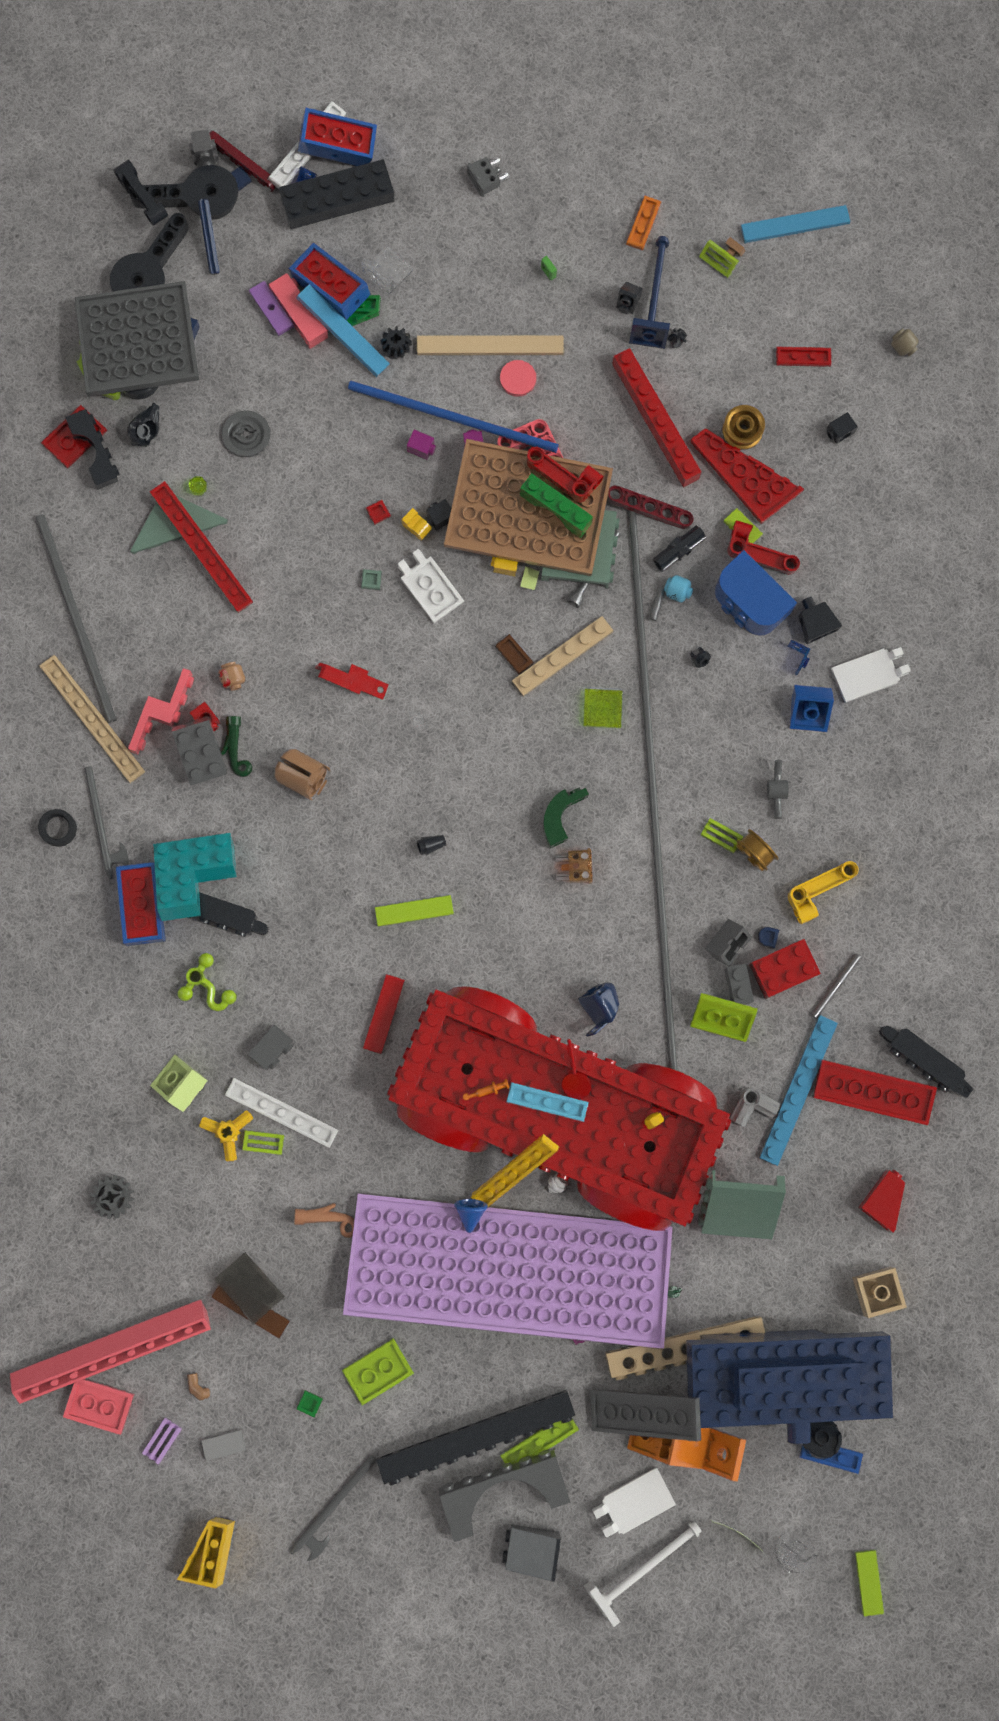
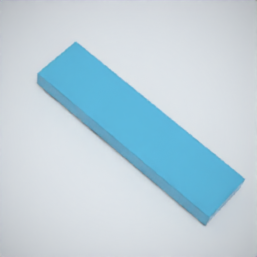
(547, 1102)

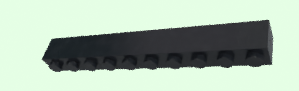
(475, 1436)

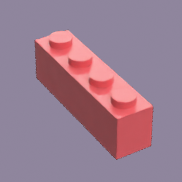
(307, 325)

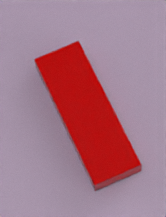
(803, 356)

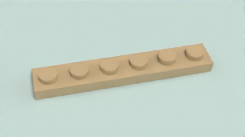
(562, 656)

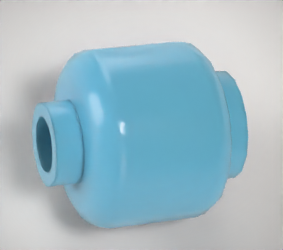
(678, 588)

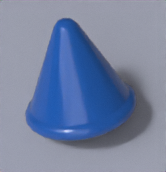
(470, 1212)

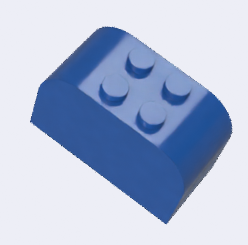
(752, 596)

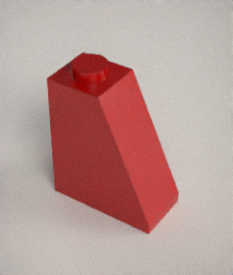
(885, 1200)

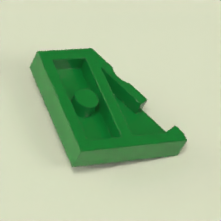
(367, 310)

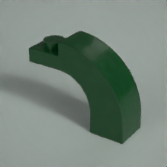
(552, 824)

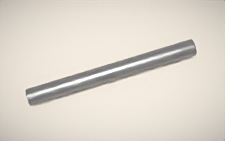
(835, 986)

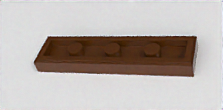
(271, 1322)

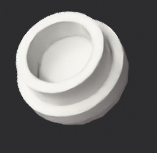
(556, 1184)

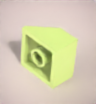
(178, 1083)

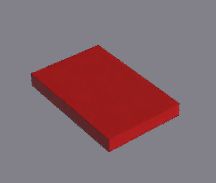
(62, 444)

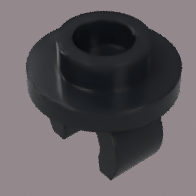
(680, 335)
(701, 659)

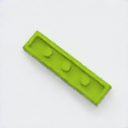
(414, 910)
(540, 1441)

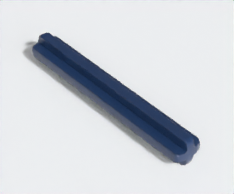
(208, 234)

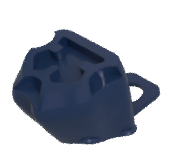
(601, 1005)

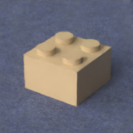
(879, 1292)

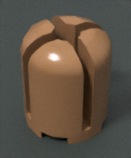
(308, 780)

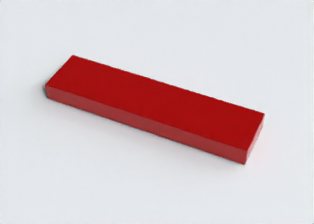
(383, 1014)

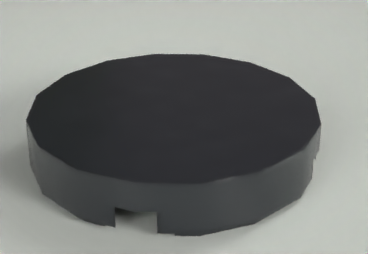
(824, 1440)

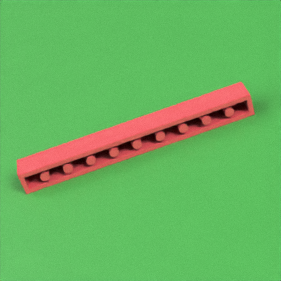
(109, 1351)

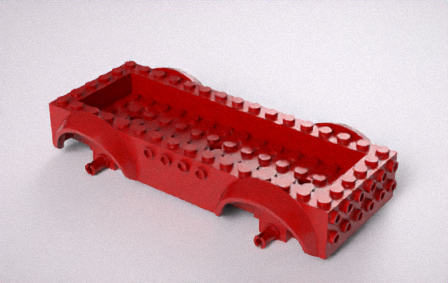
(601, 1152)

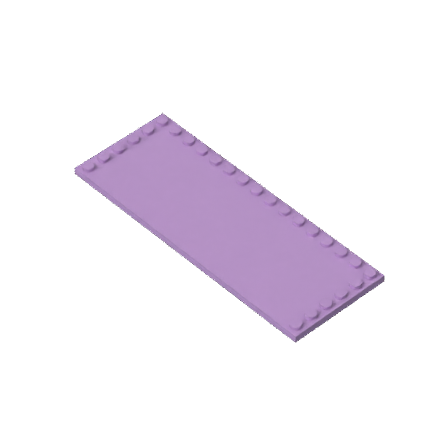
(510, 1273)

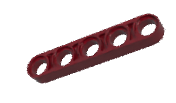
(241, 159)
(658, 505)

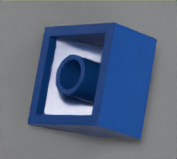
(811, 708)

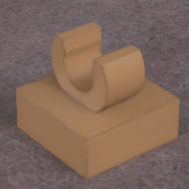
(734, 247)

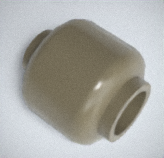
(904, 342)

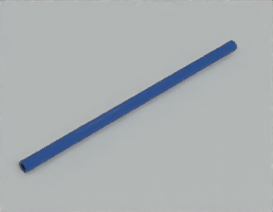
(453, 416)

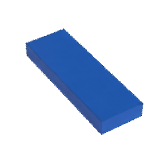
(843, 1459)

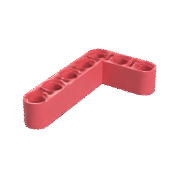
(529, 429)

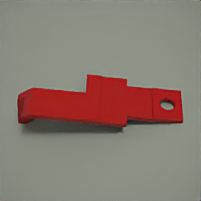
(355, 680)

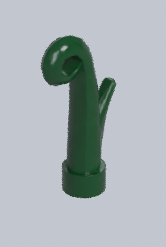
(231, 744)

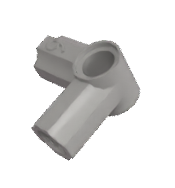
(761, 1103)

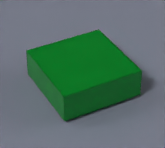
(309, 1403)

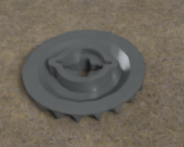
(235, 427)

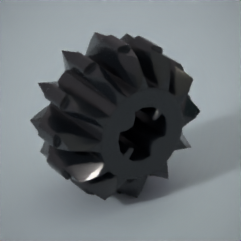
(389, 345)

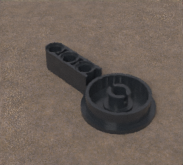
(197, 186)
(147, 265)

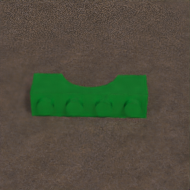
(543, 495)

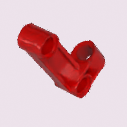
(562, 478)
(762, 555)

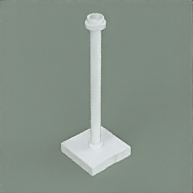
(604, 1600)

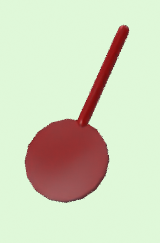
(575, 1083)

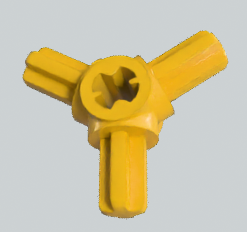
(229, 1141)

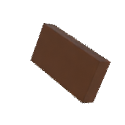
(514, 654)

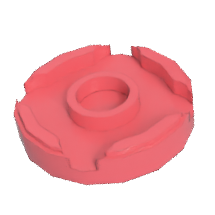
(518, 378)

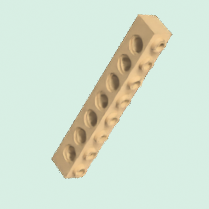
(616, 1357)

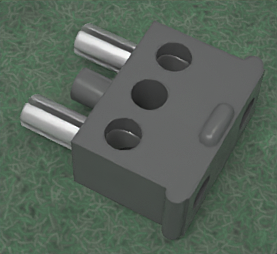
(485, 176)

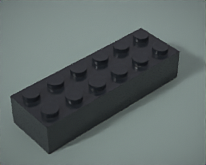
(337, 194)

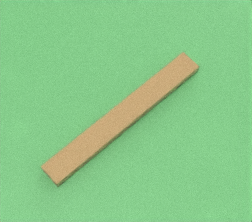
(490, 345)
(92, 719)

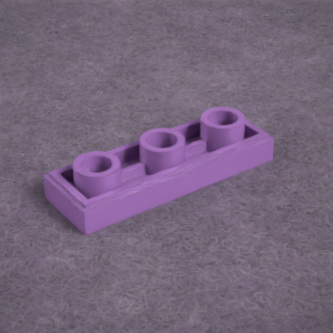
(265, 300)

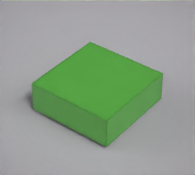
(548, 268)

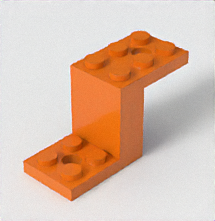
(700, 1455)

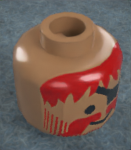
(231, 676)

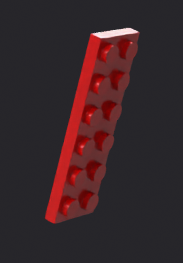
(874, 1092)

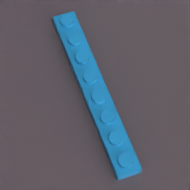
(798, 1090)

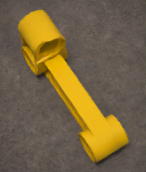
(805, 908)

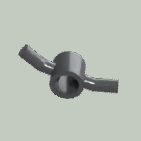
(777, 789)

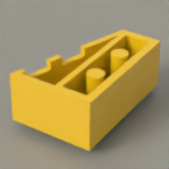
(210, 1556)

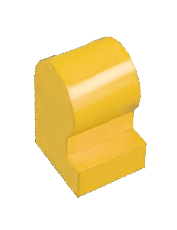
(416, 524)

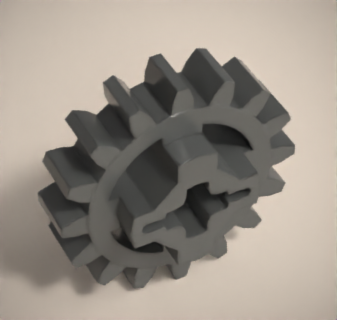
(110, 1188)

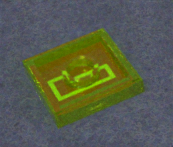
(602, 708)

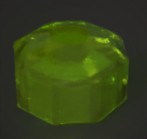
(197, 485)

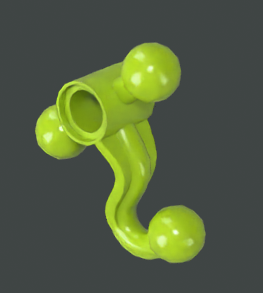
(185, 992)

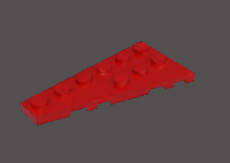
(748, 478)

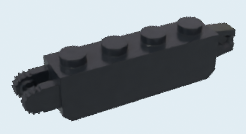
(230, 916)
(927, 1060)

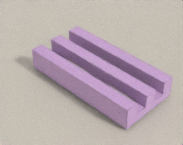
(152, 1455)

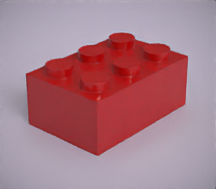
(784, 969)

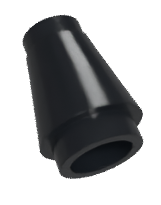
(429, 844)

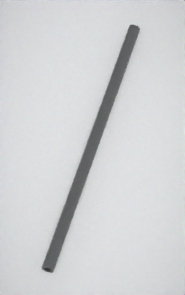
(76, 619)

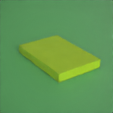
(723, 1017)
(377, 1371)

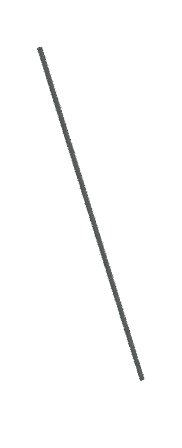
(652, 789)

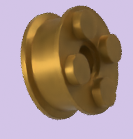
(747, 416)
(757, 850)

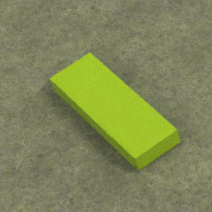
(869, 1583)

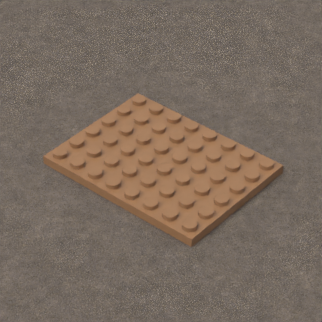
(499, 523)

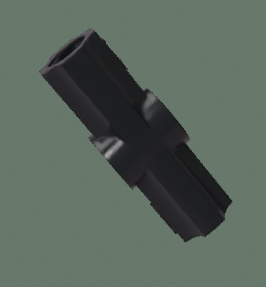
(678, 548)

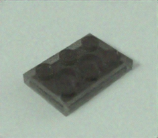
(249, 1288)

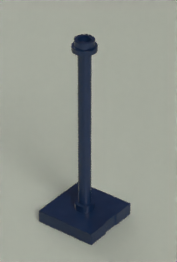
(651, 332)

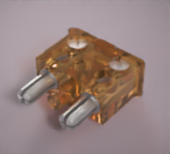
(584, 870)

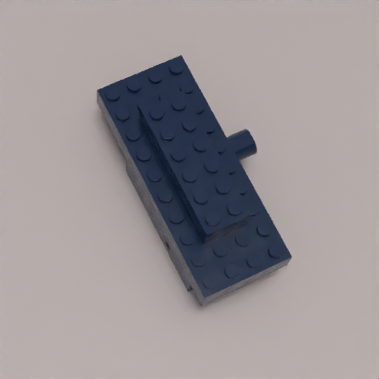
(790, 1378)

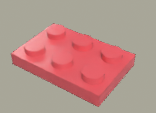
(99, 1405)

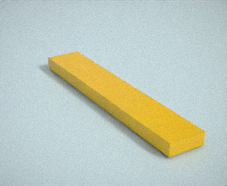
(515, 1170)

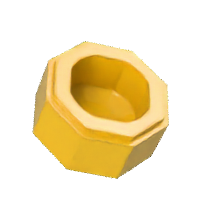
(653, 1120)

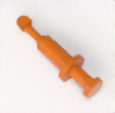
(487, 1090)

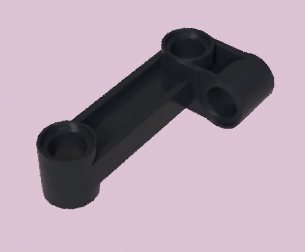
(129, 180)

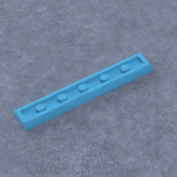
(795, 224)
(343, 330)

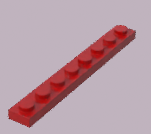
(201, 547)

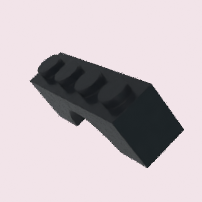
(82, 428)

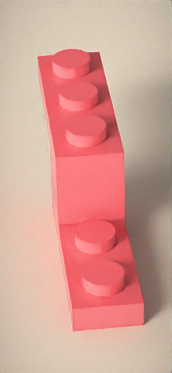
(161, 712)

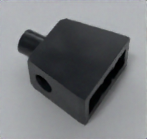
(817, 620)

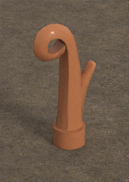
(324, 1215)

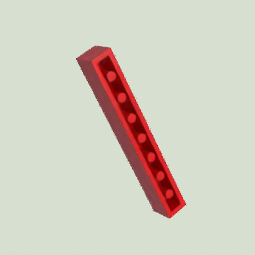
(656, 417)

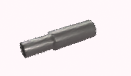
(656, 604)

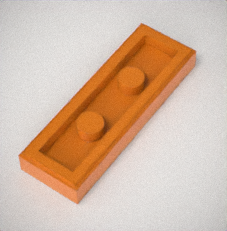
(643, 222)

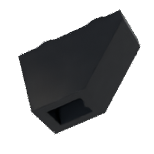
(628, 297)

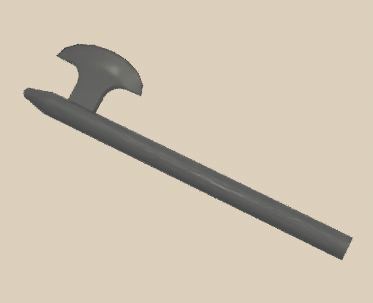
(108, 859)
(306, 1538)

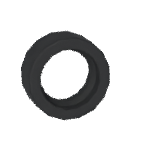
(46, 817)

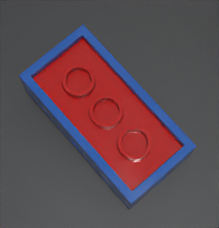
(337, 137)
(330, 279)
(138, 905)

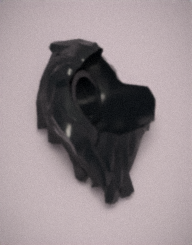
(144, 426)

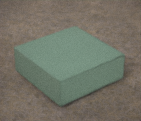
(371, 579)

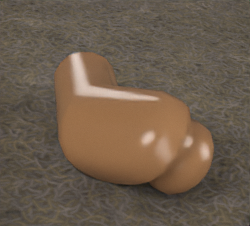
(195, 1389)

